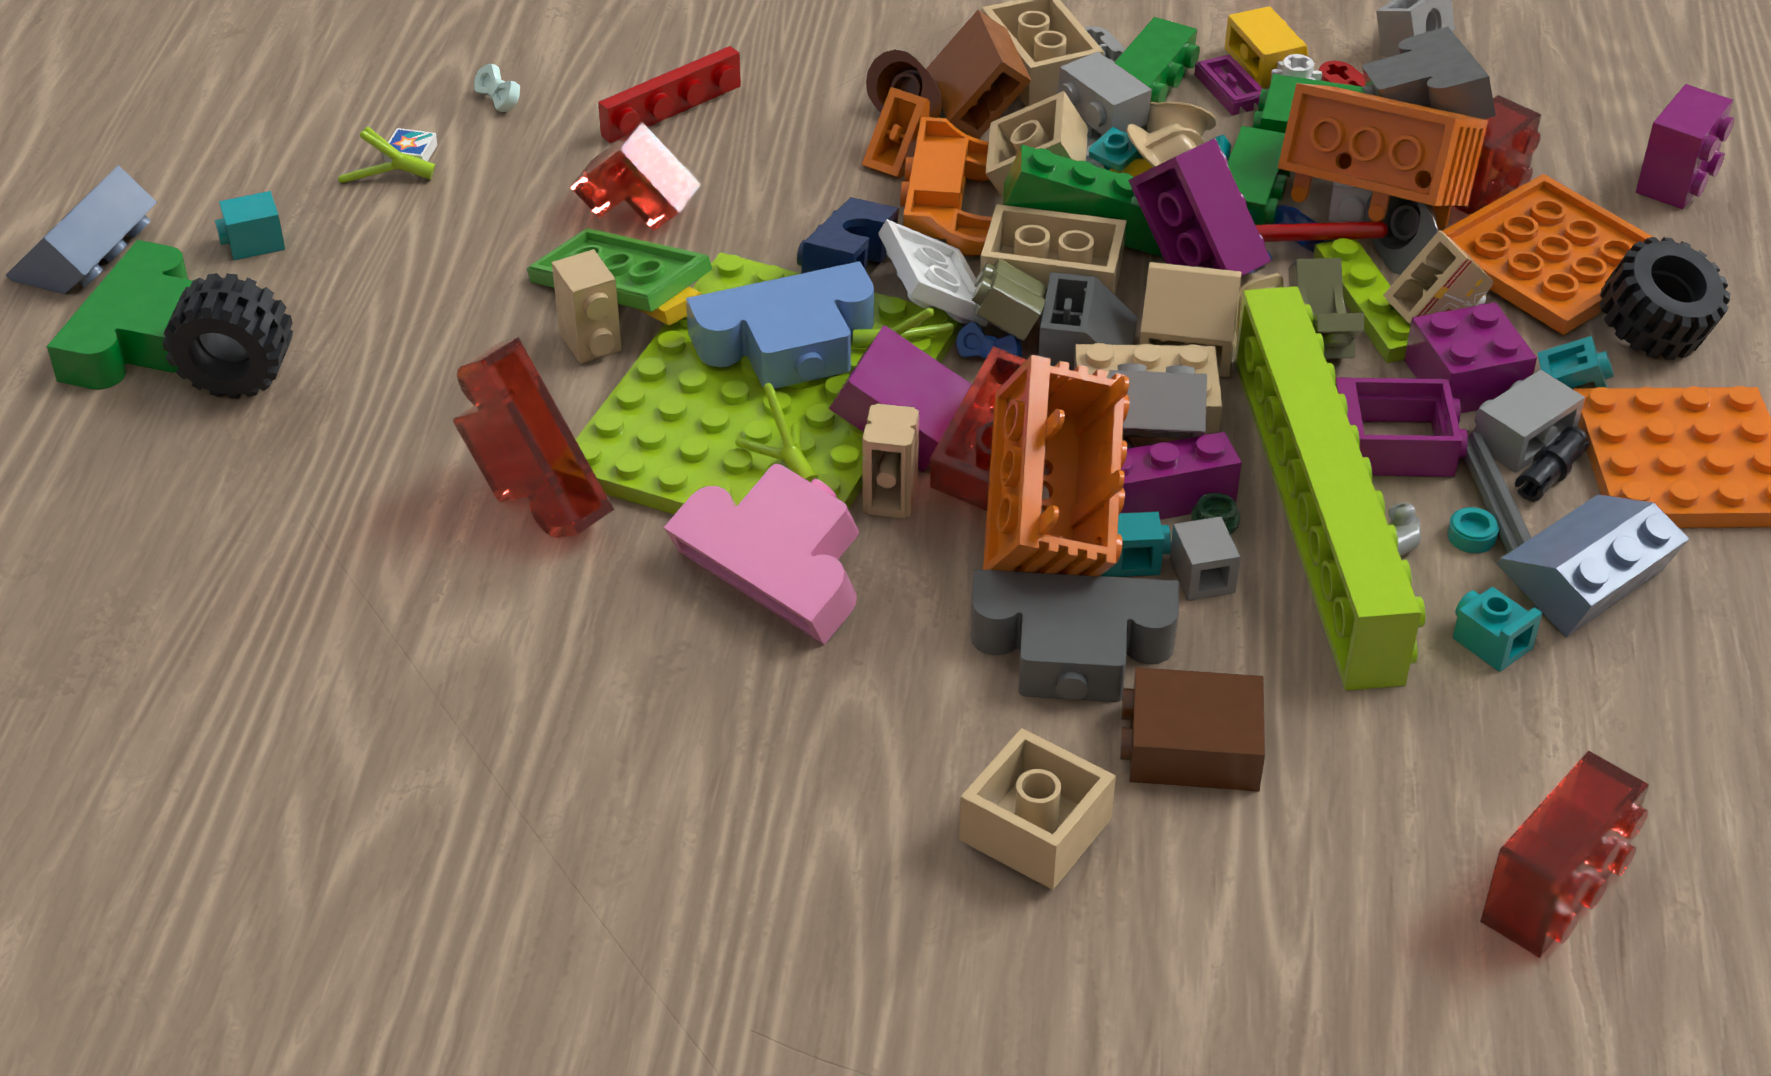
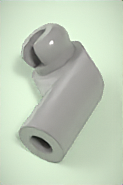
(1407, 526)

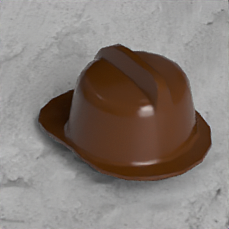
(905, 73)

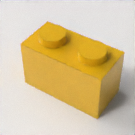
(1259, 41)

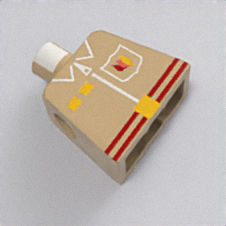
(1439, 281)

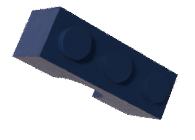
(847, 236)

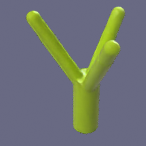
(400, 160)
(863, 337)
(791, 450)

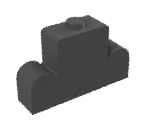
(1433, 73)
(1073, 628)

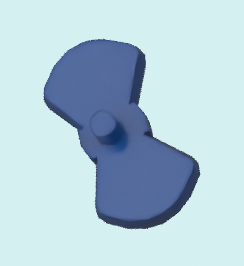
(974, 342)

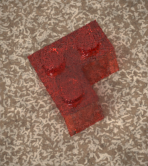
(640, 173)

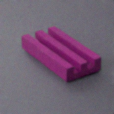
(1224, 85)

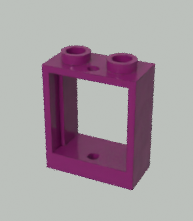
(1407, 402)

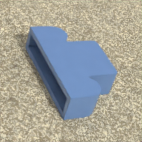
(785, 326)

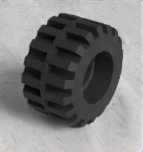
(1664, 298)
(228, 336)

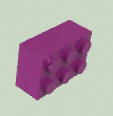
(1200, 212)

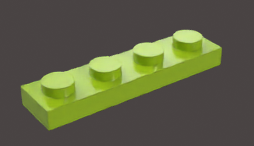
(1364, 294)

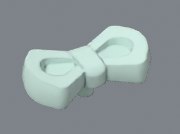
(489, 82)

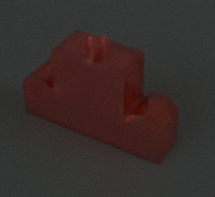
(526, 442)

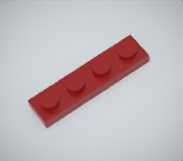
(670, 93)

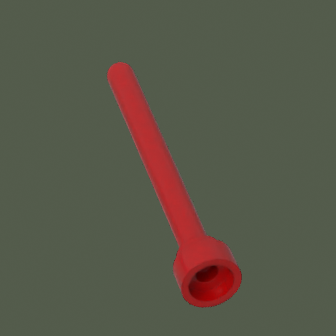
(1322, 231)

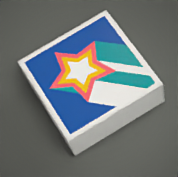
(413, 142)

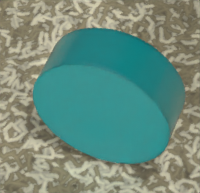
(1473, 530)

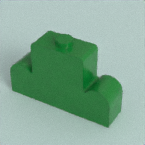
(122, 319)

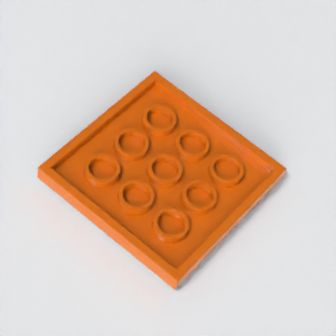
(1547, 250)
(1685, 449)

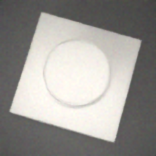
(1347, 203)

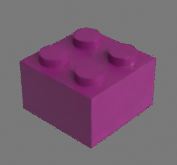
(1685, 146)
(1472, 349)

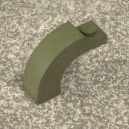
(1322, 289)

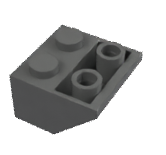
(1081, 312)

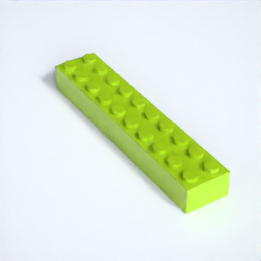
(1327, 492)

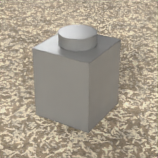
(1204, 558)

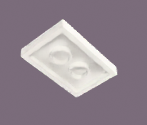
(931, 272)

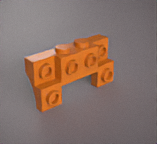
(937, 184)

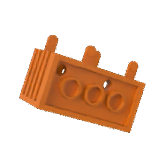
(1381, 148)
(1077, 431)

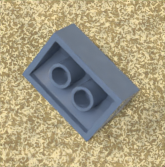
(86, 236)
(1593, 558)

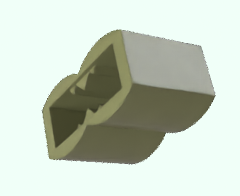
(1008, 298)

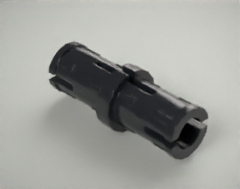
(1552, 464)

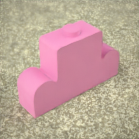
(775, 547)

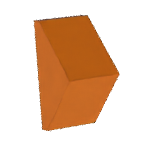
(896, 132)

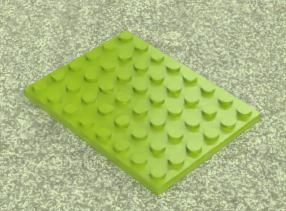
(678, 418)

